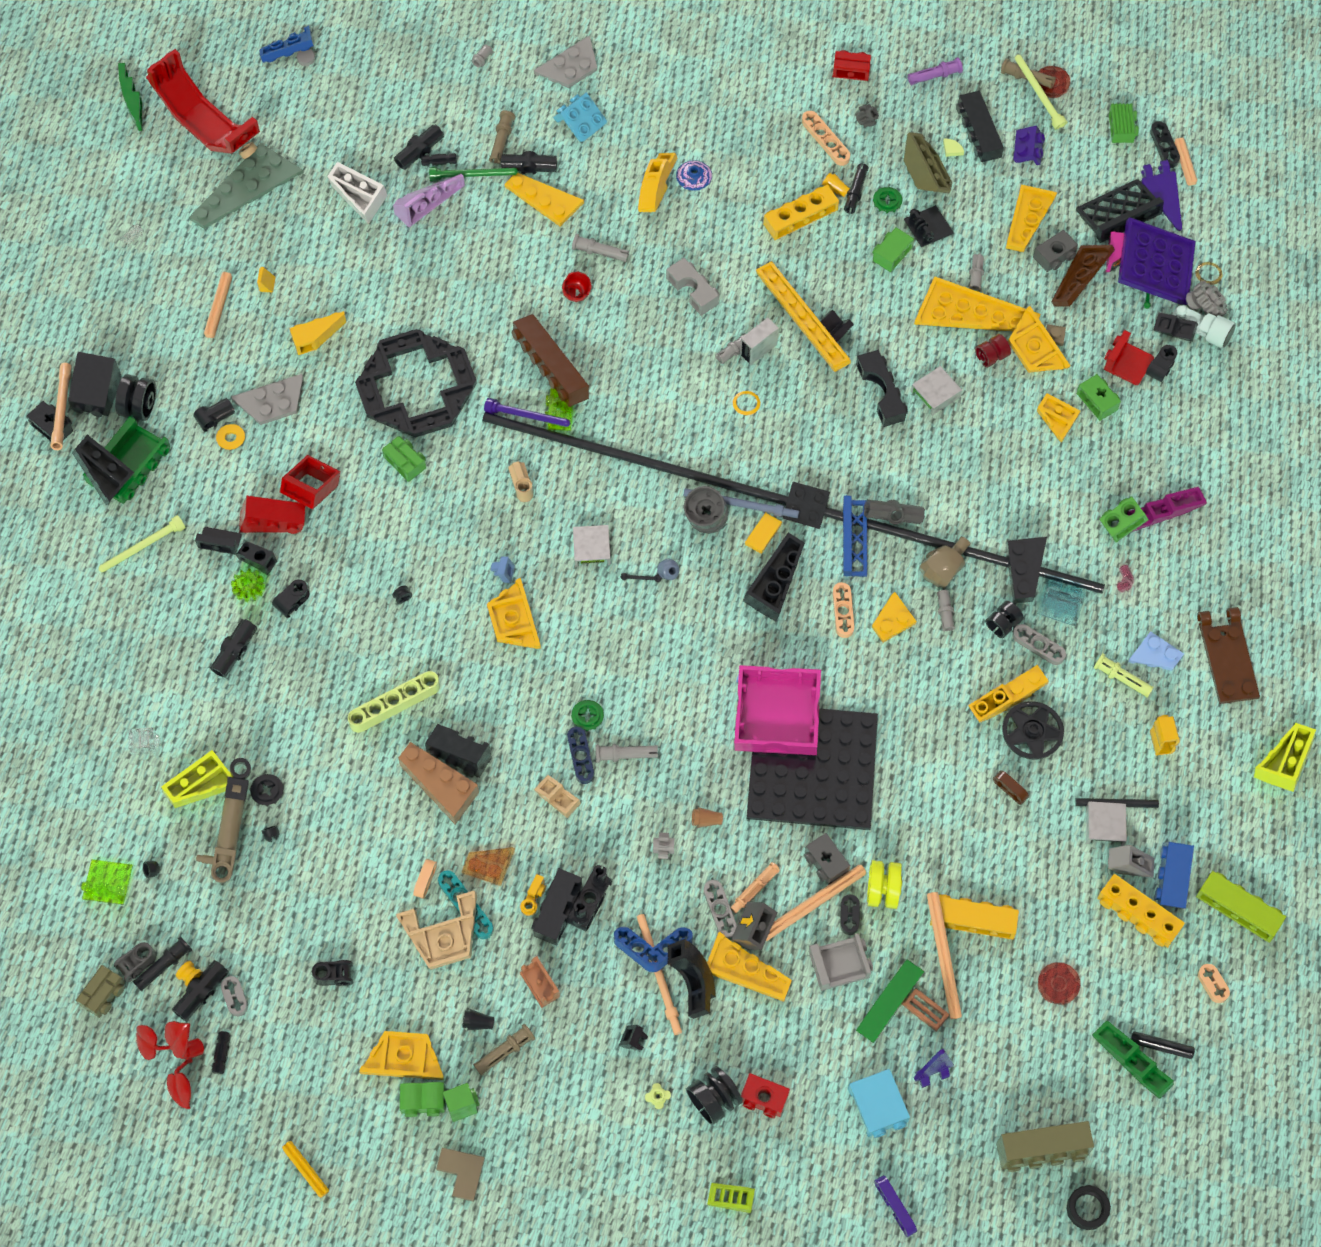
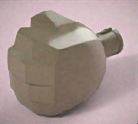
(944, 563)

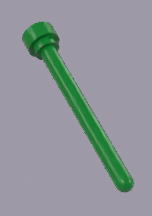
(437, 174)

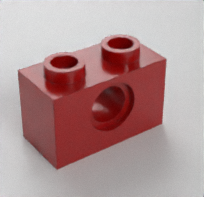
(755, 1086)

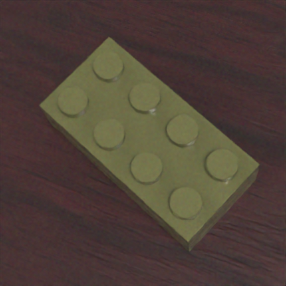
(1044, 1146)

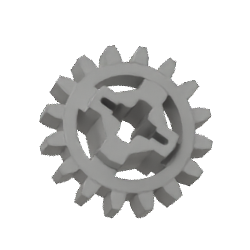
(1210, 299)

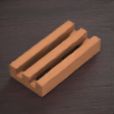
(935, 1027)

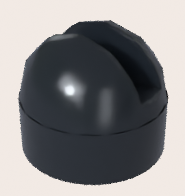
(269, 832)
(151, 868)

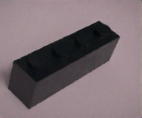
(980, 126)

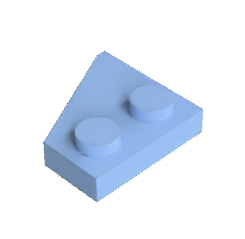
(1156, 653)

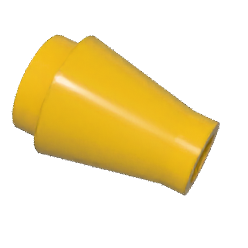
(836, 184)

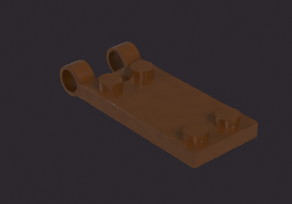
(1228, 658)

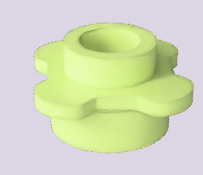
(657, 1090)

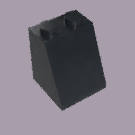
(94, 384)

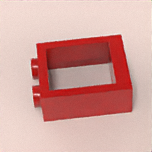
(304, 493)

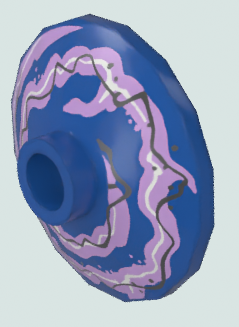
(691, 180)

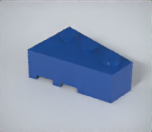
(1174, 874)

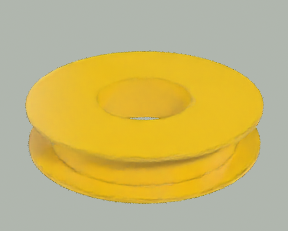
(230, 429)

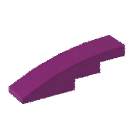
(1171, 506)

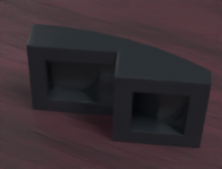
(1175, 327)

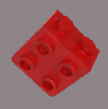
(1127, 360)

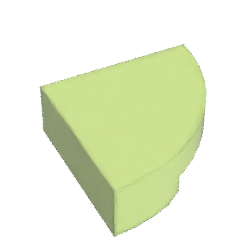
(952, 148)

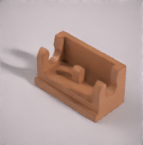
(539, 982)

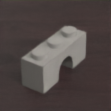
(685, 274)

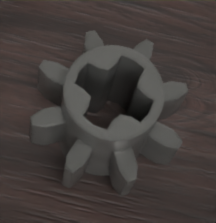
(867, 115)

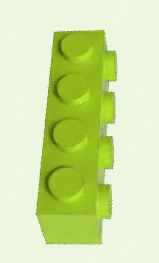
(1241, 906)

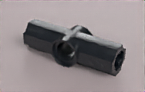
(418, 146)
(529, 162)
(233, 647)
(199, 990)

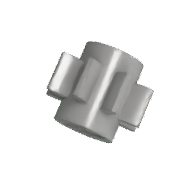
(663, 845)

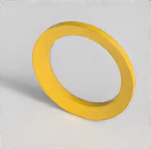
(746, 412)

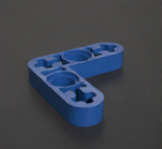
(654, 953)

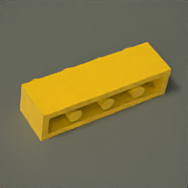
(979, 917)

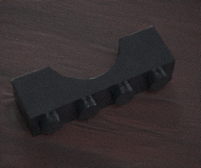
(873, 368)

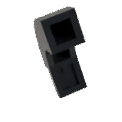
(697, 976)

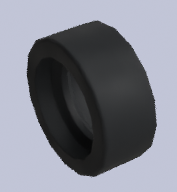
(1102, 1198)

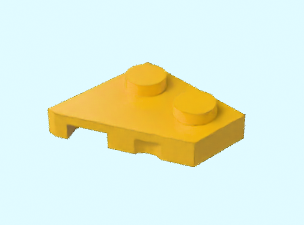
(1057, 415)
(893, 619)

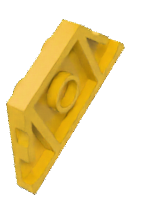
(1035, 345)
(513, 618)
(403, 1056)

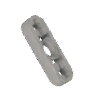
(1039, 637)
(720, 893)

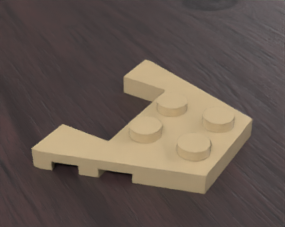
(447, 940)

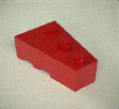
(271, 516)

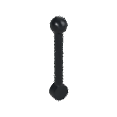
(624, 576)

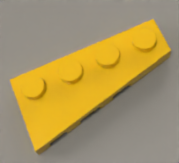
(547, 200)
(1029, 212)
(745, 969)

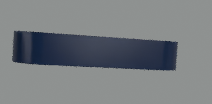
(589, 767)

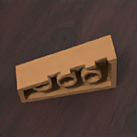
(440, 782)

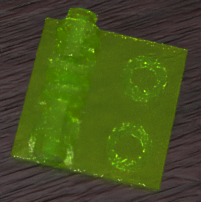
(107, 882)

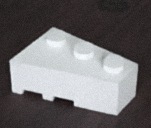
(358, 190)

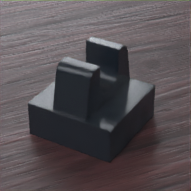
(631, 1037)

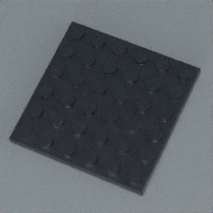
(823, 787)

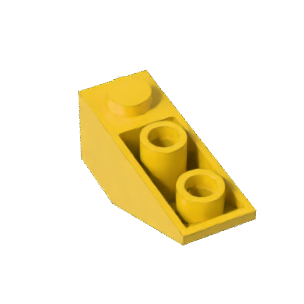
(313, 334)

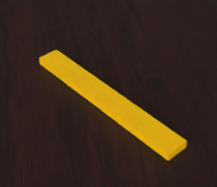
(803, 316)

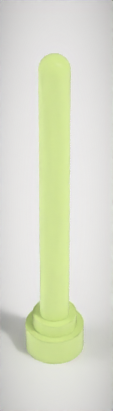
(1057, 120)
(174, 525)

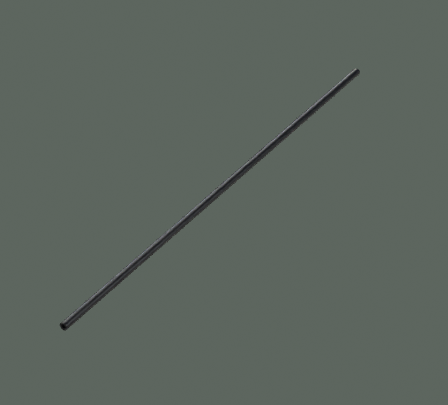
(771, 496)

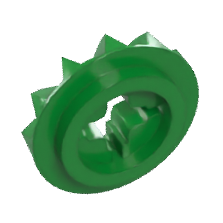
(894, 196)
(581, 709)

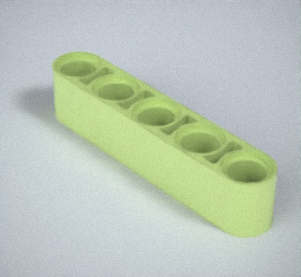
(399, 693)

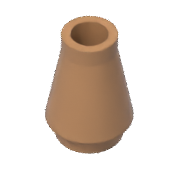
(704, 817)

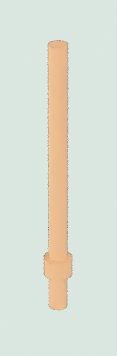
(671, 1012)

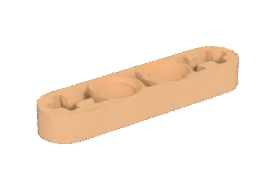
(829, 136)

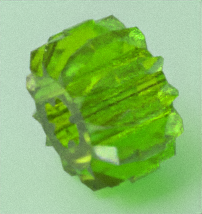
(253, 580)

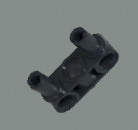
(595, 888)

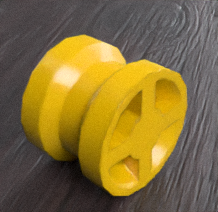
(188, 972)

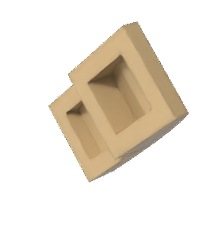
(557, 796)

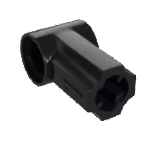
(210, 416)

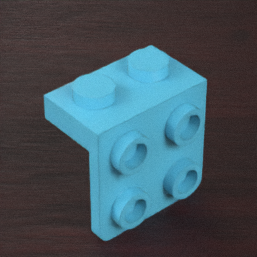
(581, 116)

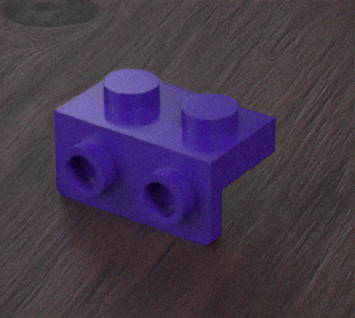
(1029, 145)

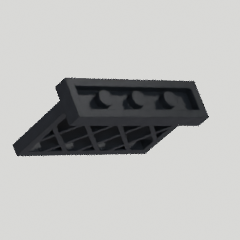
(1142, 212)

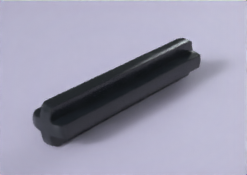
(1163, 1045)

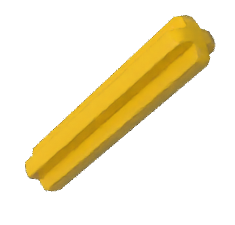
(305, 1169)

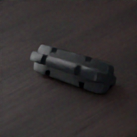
(439, 159)
(220, 1052)

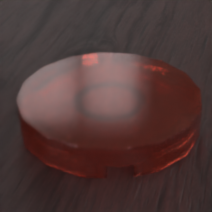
(1061, 84)
(1059, 983)

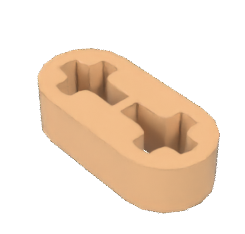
(425, 878)
(1209, 985)

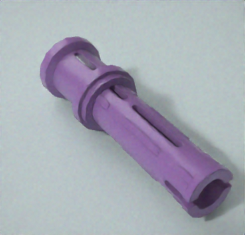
(943, 69)

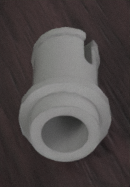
(480, 58)

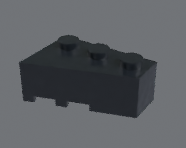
(101, 468)
(458, 750)

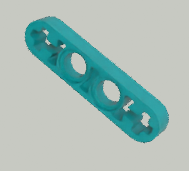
(455, 881)

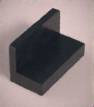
(835, 325)
(218, 540)

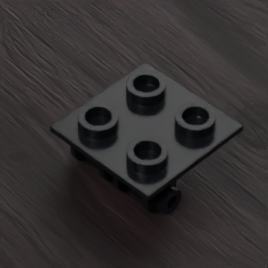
(928, 225)
(810, 503)

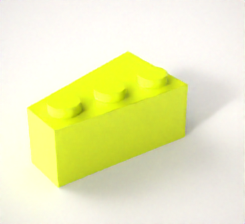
(1287, 759)
(198, 781)

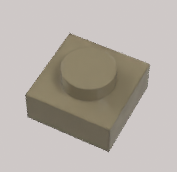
(1057, 333)

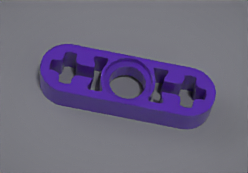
(892, 1199)

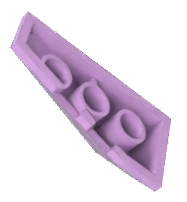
(421, 202)

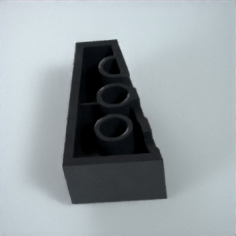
(773, 581)

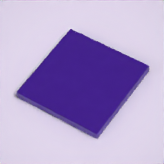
(1156, 261)

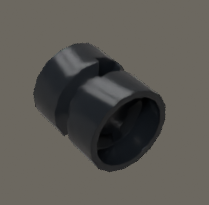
(1005, 618)

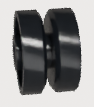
(135, 397)

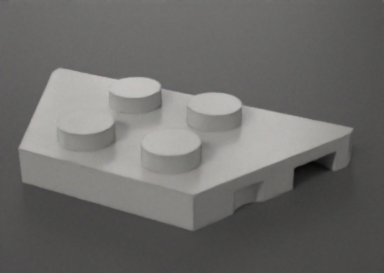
(570, 65)
(272, 400)

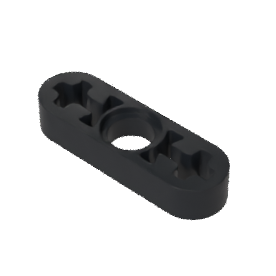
(1165, 137)

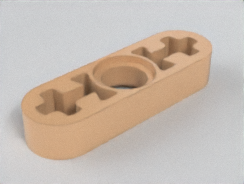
(848, 604)

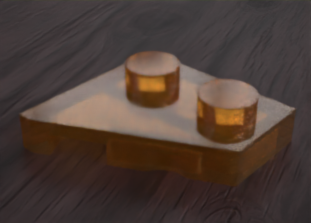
(489, 864)

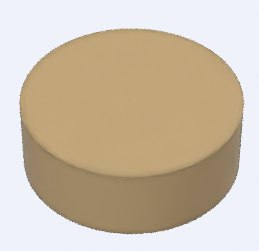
(247, 150)

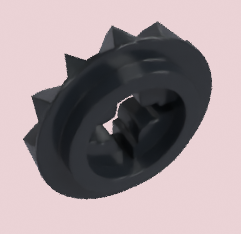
(270, 781)

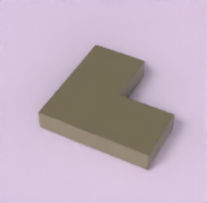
(466, 1167)

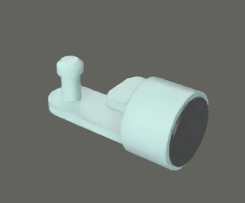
(1215, 329)

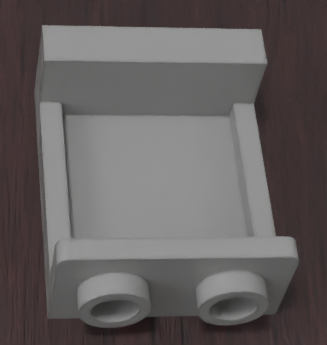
(840, 962)

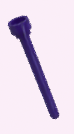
(493, 406)

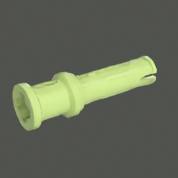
(1145, 688)

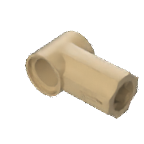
(521, 481)

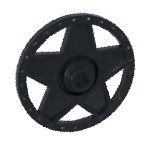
(1033, 730)

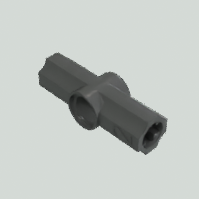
(885, 510)

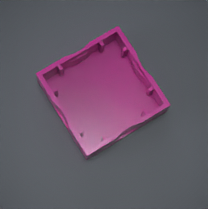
(777, 710)

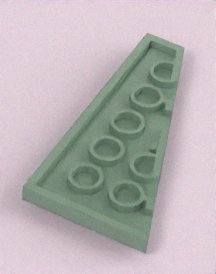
(247, 183)

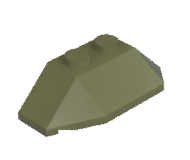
(925, 165)

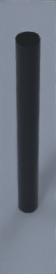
(1137, 803)

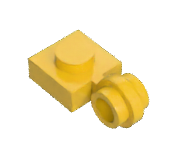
(536, 889)

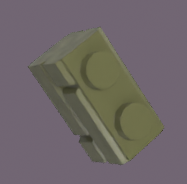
(101, 991)

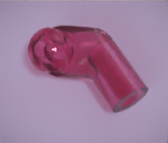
(1127, 580)

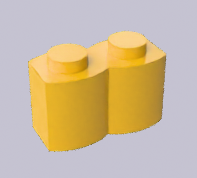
(1164, 735)

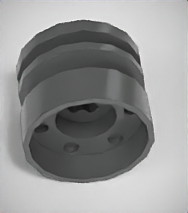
(707, 499)

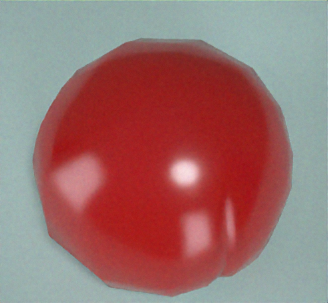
(578, 281)

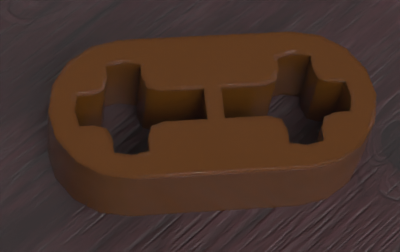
(1011, 787)

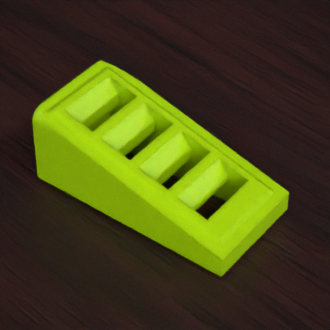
(729, 1205)

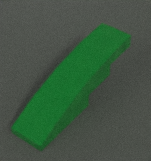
(131, 97)
(890, 1001)
(1133, 1059)

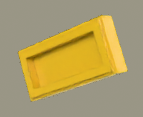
(763, 533)

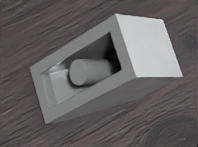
(1130, 861)

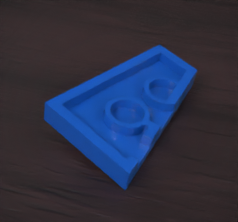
(286, 48)

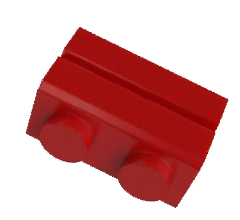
(851, 65)

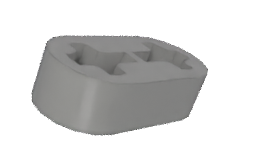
(239, 994)

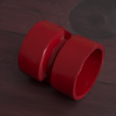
(995, 349)

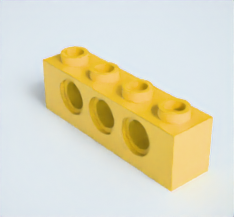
(810, 212)

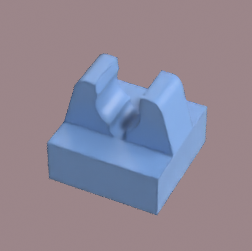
(503, 569)

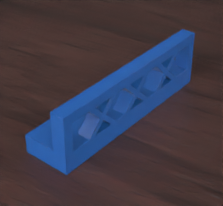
(847, 537)

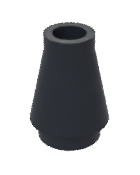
(477, 1021)

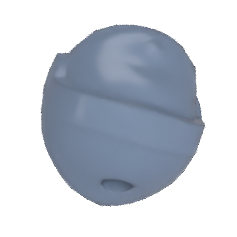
(668, 569)

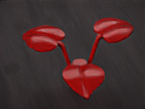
(177, 1039)

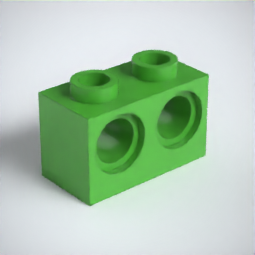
(1126, 523)

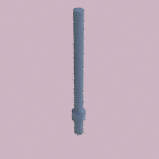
(777, 510)

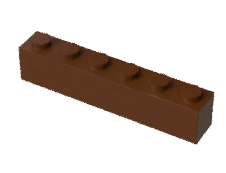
(550, 360)

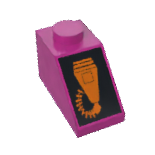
(1115, 239)

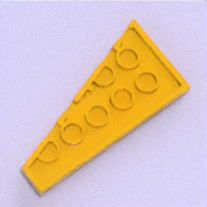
(962, 307)

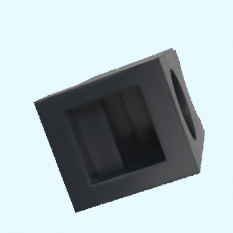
(257, 557)

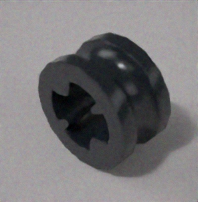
(402, 594)

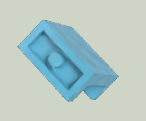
(879, 1103)

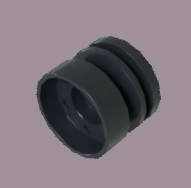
(717, 1093)

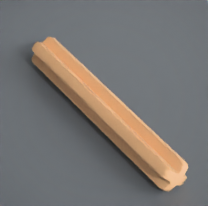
(218, 304)

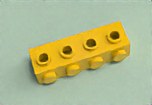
(1140, 911)

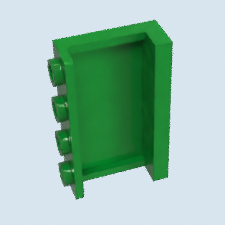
(139, 452)

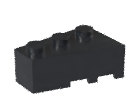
(1024, 567)
(557, 906)

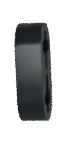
(844, 914)

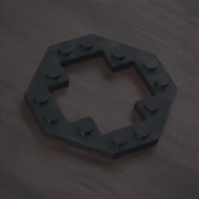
(396, 415)

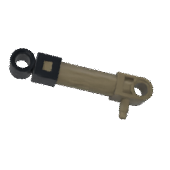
(230, 823)

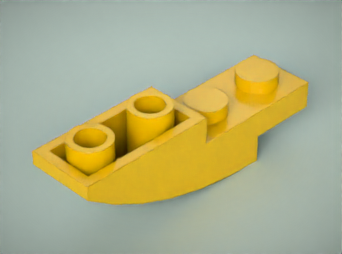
(654, 181)
(1008, 695)

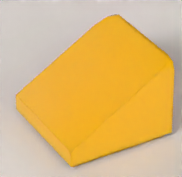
(265, 280)

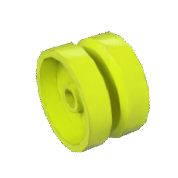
(887, 884)

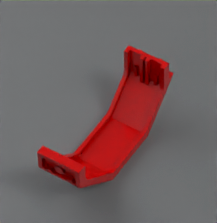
(194, 110)

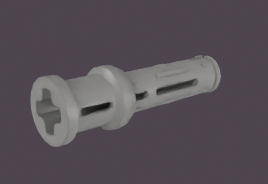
(591, 246)
(615, 752)

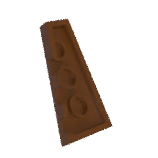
(1081, 271)

